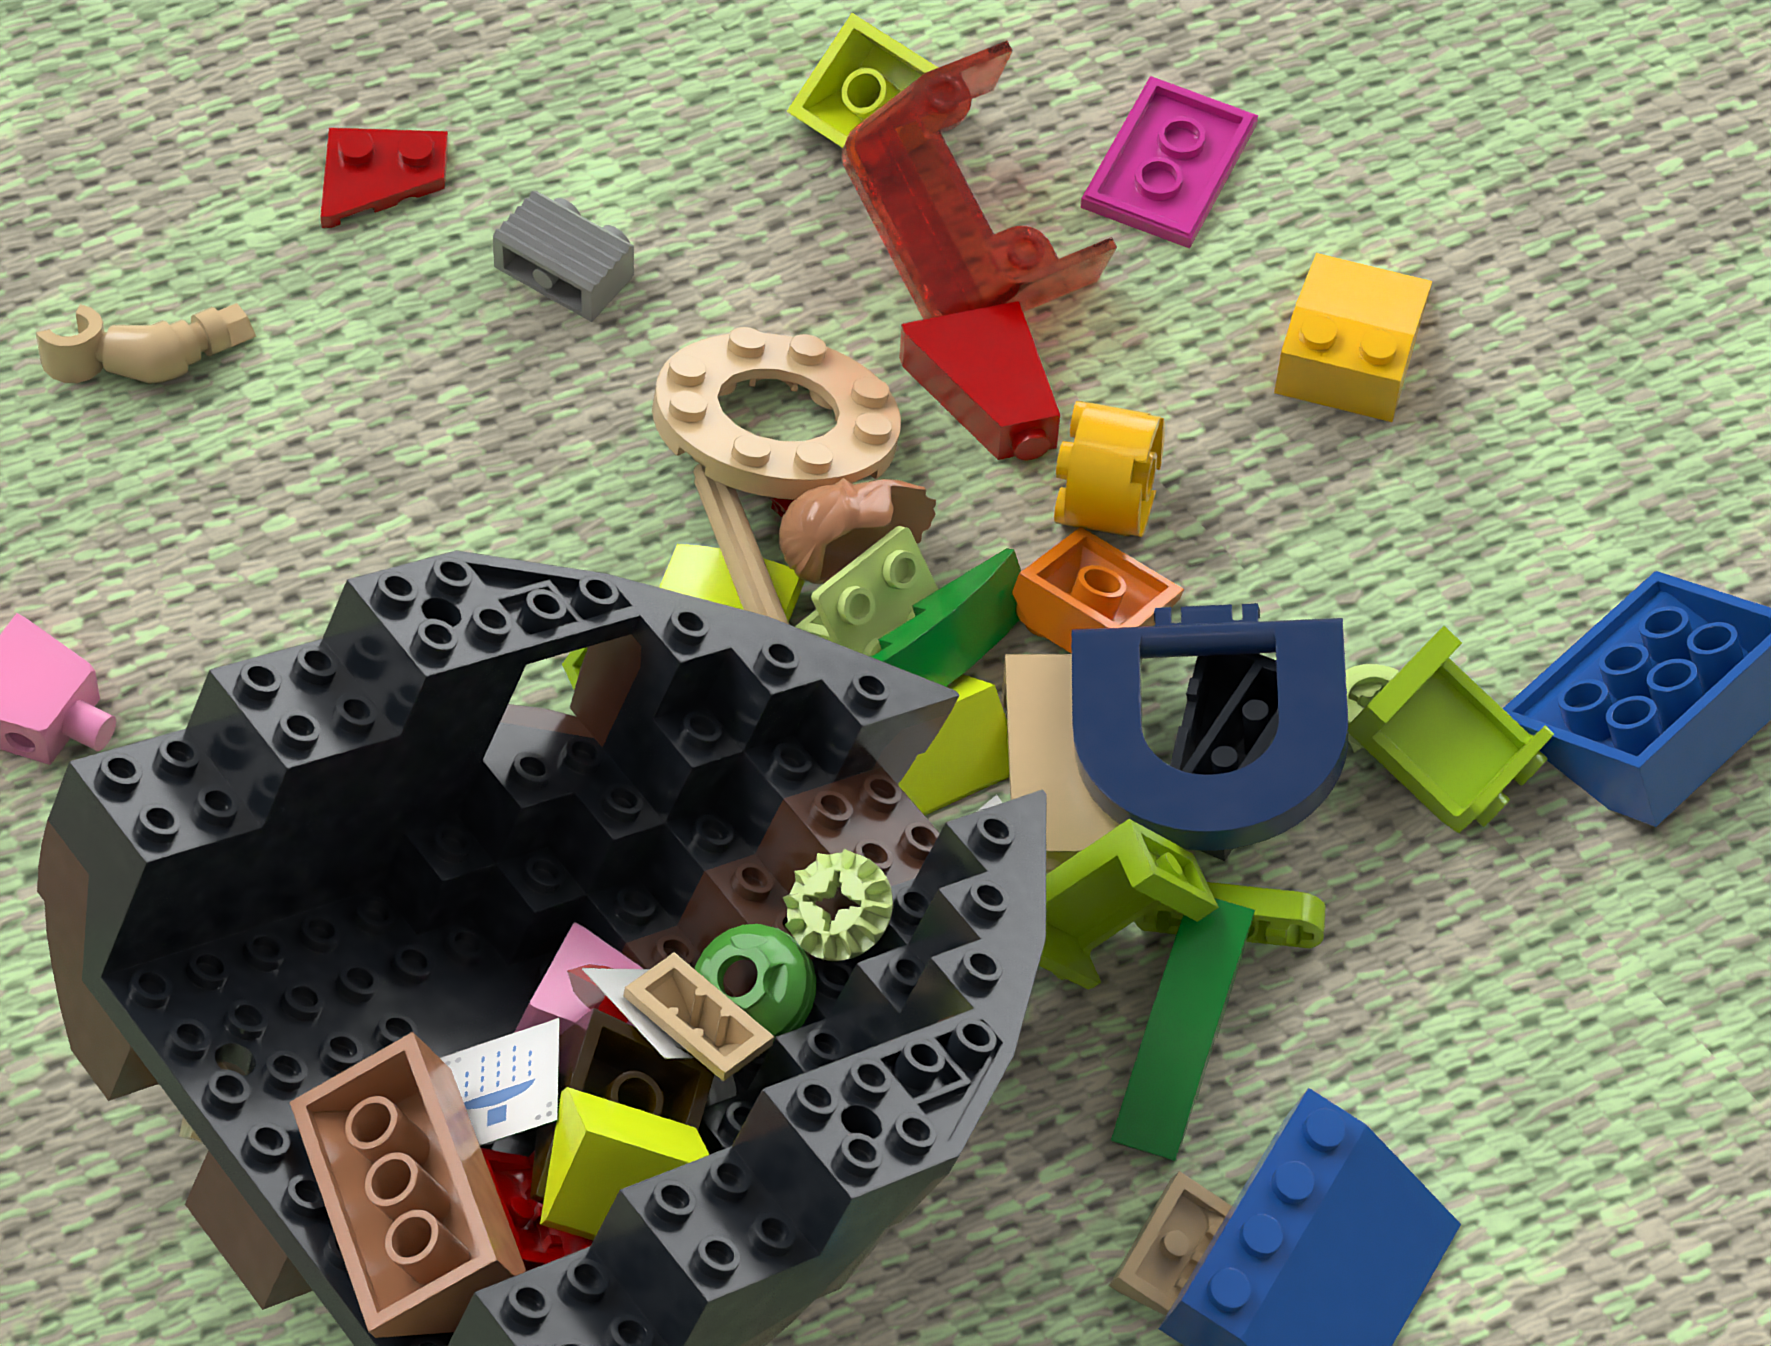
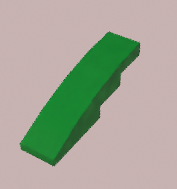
(956, 622)
(1182, 1030)

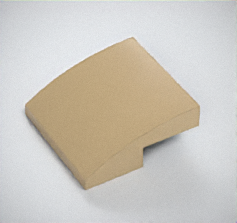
(1170, 1244)

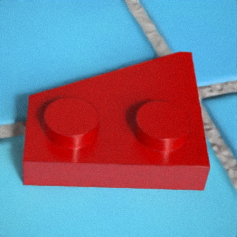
(379, 169)

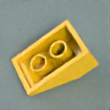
(1352, 337)

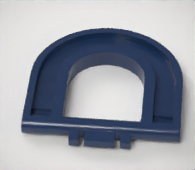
(1220, 808)

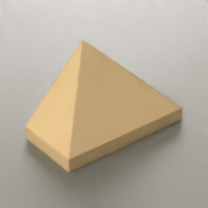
(698, 1016)

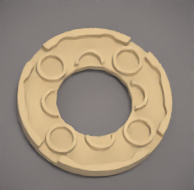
(693, 422)

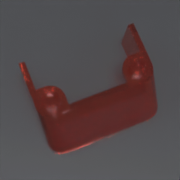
(932, 216)

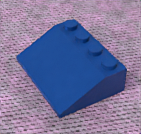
(1654, 695)
(1318, 1243)

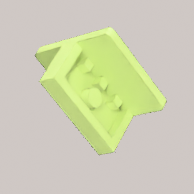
(871, 594)

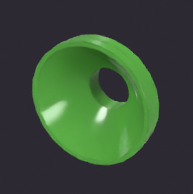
(784, 975)

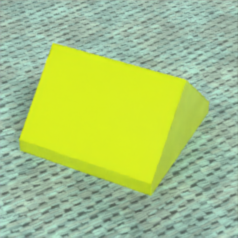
(965, 753)
(603, 1150)

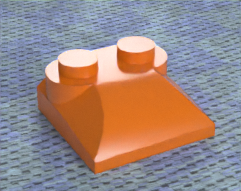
(1088, 587)

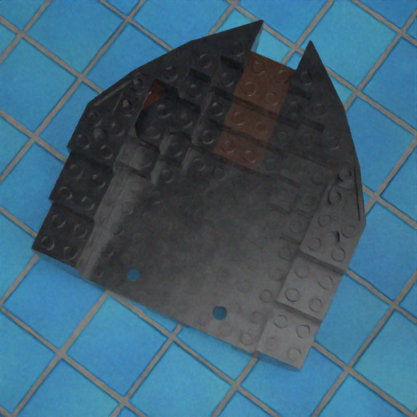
(400, 851)

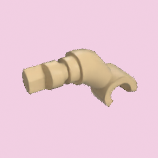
(140, 351)

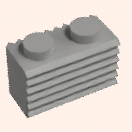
(564, 254)

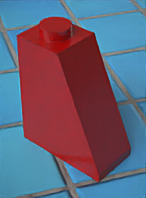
(986, 377)

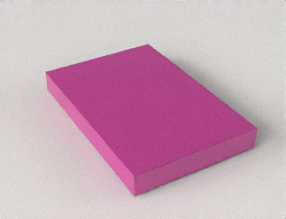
(1169, 162)

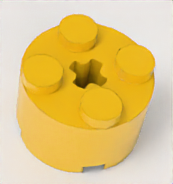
(1109, 469)

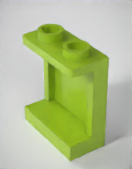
(1448, 737)
(1110, 889)

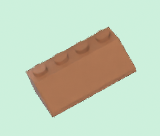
(406, 1189)

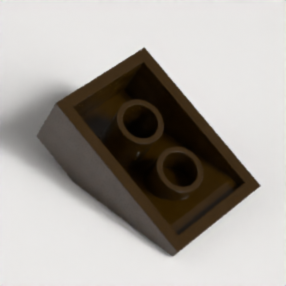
(621, 1066)

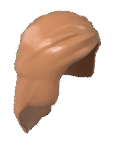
(842, 520)

